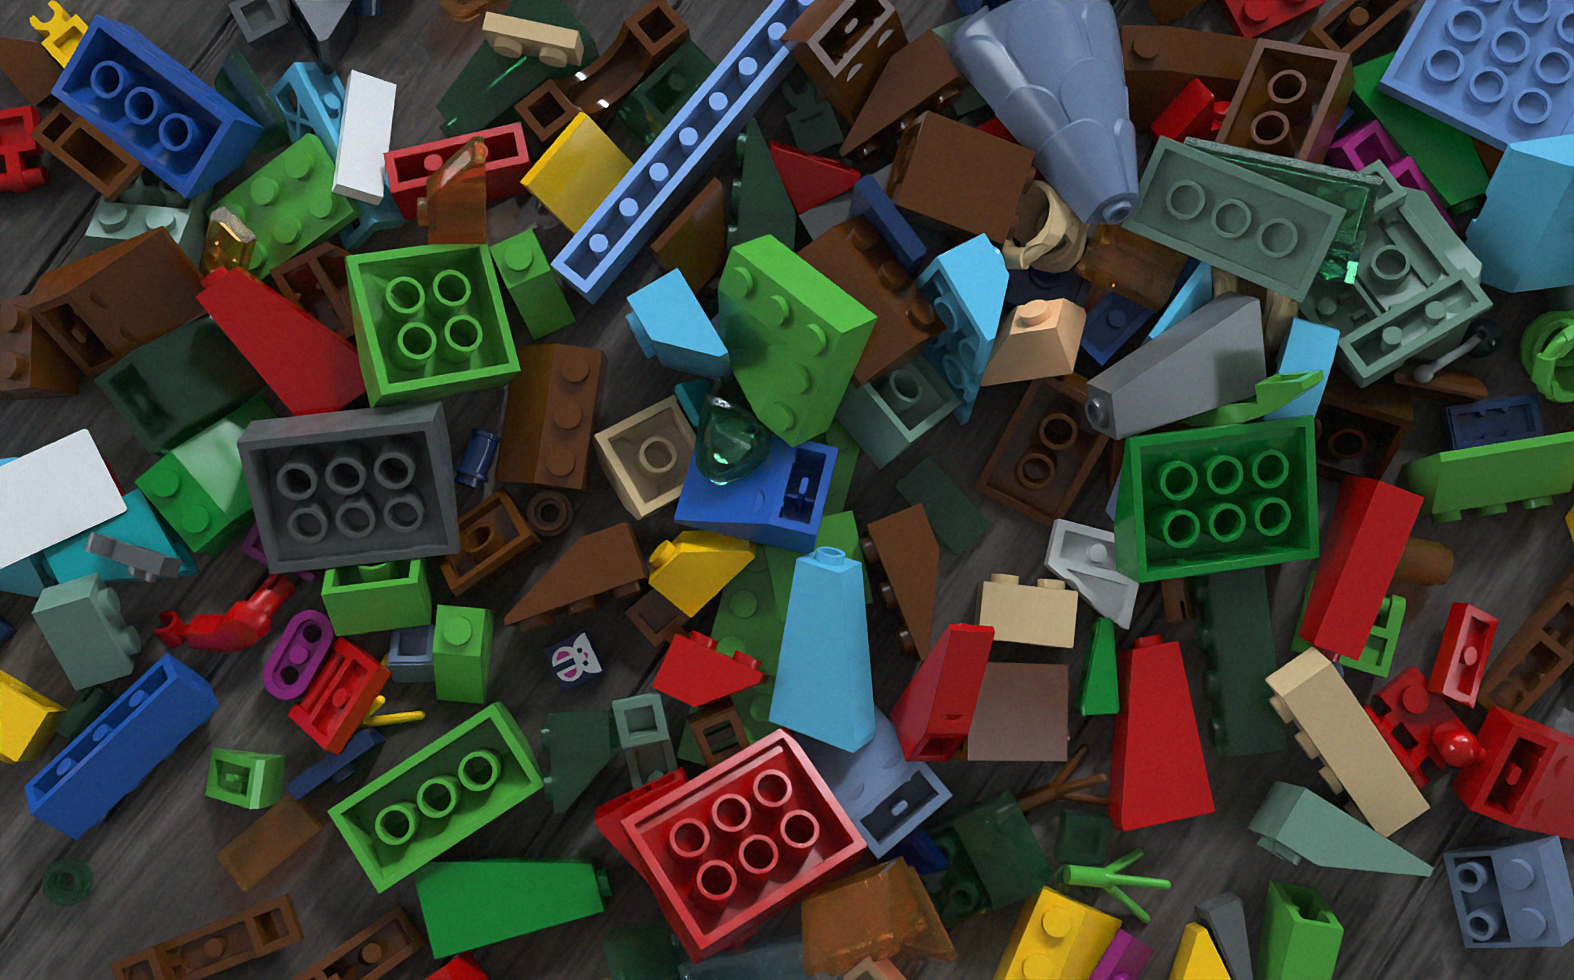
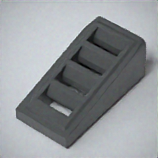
(1227, 928)

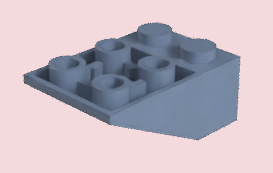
(877, 785)

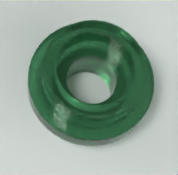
(54, 885)

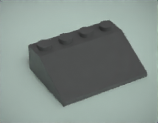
(352, 486)

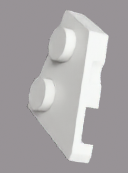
(1088, 565)

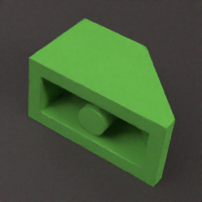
(532, 284)
(462, 653)

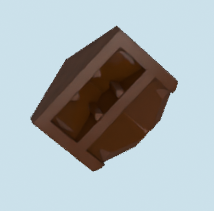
(319, 286)

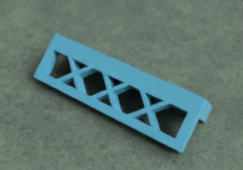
(321, 107)

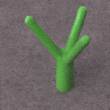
(1107, 879)

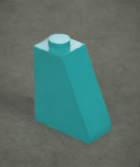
(138, 525)

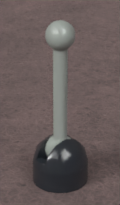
(1470, 344)

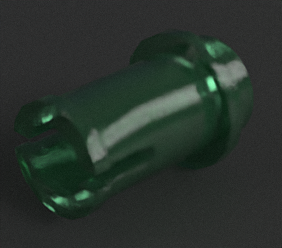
(83, 711)

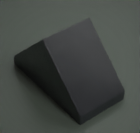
(325, 29)

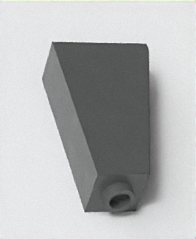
(1184, 371)

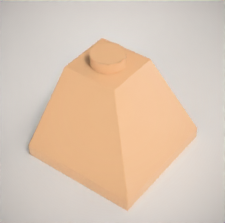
(1035, 342)

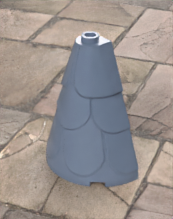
(1062, 92)

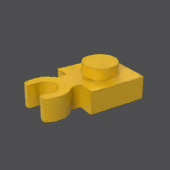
(61, 33)

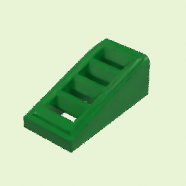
(1098, 678)

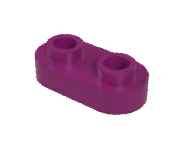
(299, 652)

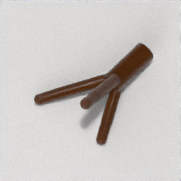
(1059, 790)

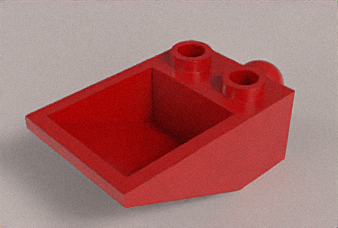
(1515, 772)

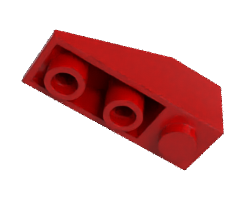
(942, 696)

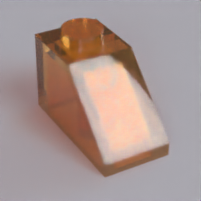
(457, 198)

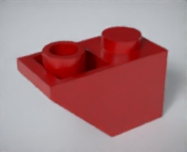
(703, 675)

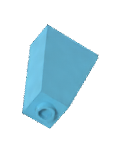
(825, 654)

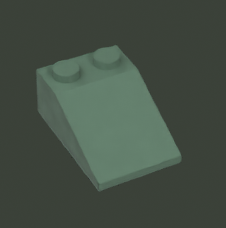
(1306, 827)

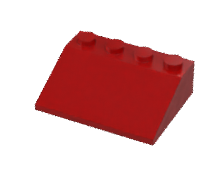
(741, 843)

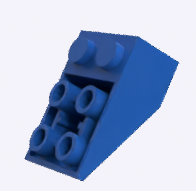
(772, 505)

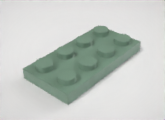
(1234, 218)

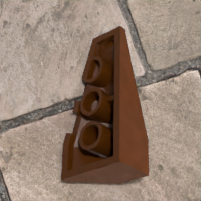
(1166, 58)

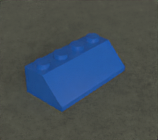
(155, 108)

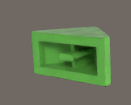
(245, 777)

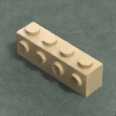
(1346, 742)

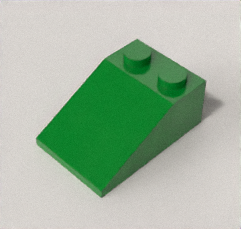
(204, 485)

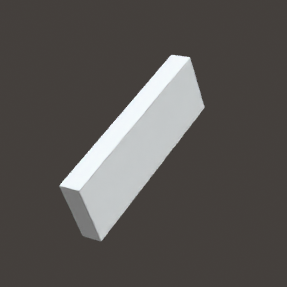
(364, 138)

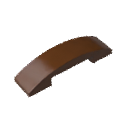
(216, 945)

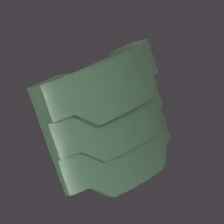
(1408, 288)

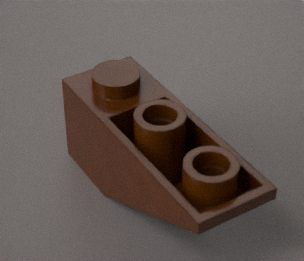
(911, 83)

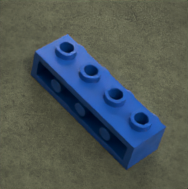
(121, 747)

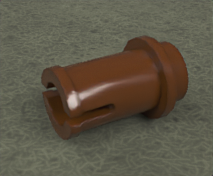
(1177, 599)

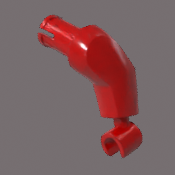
(234, 630)

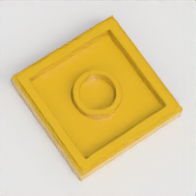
(577, 173)

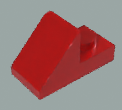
(1191, 115)

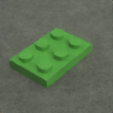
(290, 205)

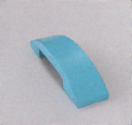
(1305, 348)

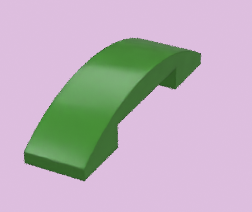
(1269, 396)

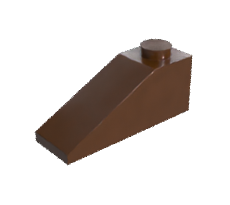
(370, 951)

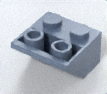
(1512, 893)

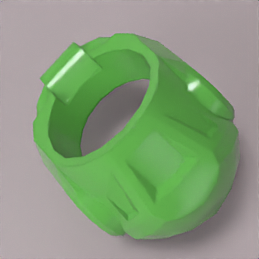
(1549, 354)

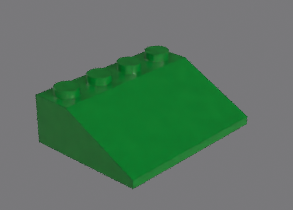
(1217, 499)

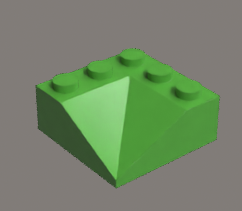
(429, 322)
(789, 337)

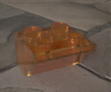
(859, 918)

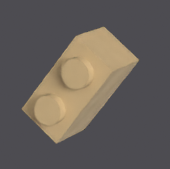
(1027, 613)

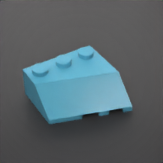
(1528, 218)
(968, 296)

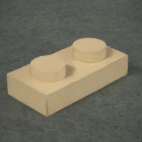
(518, 36)

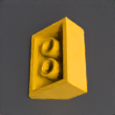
(1056, 939)

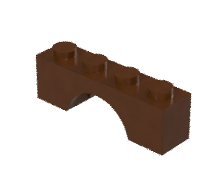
(603, 86)

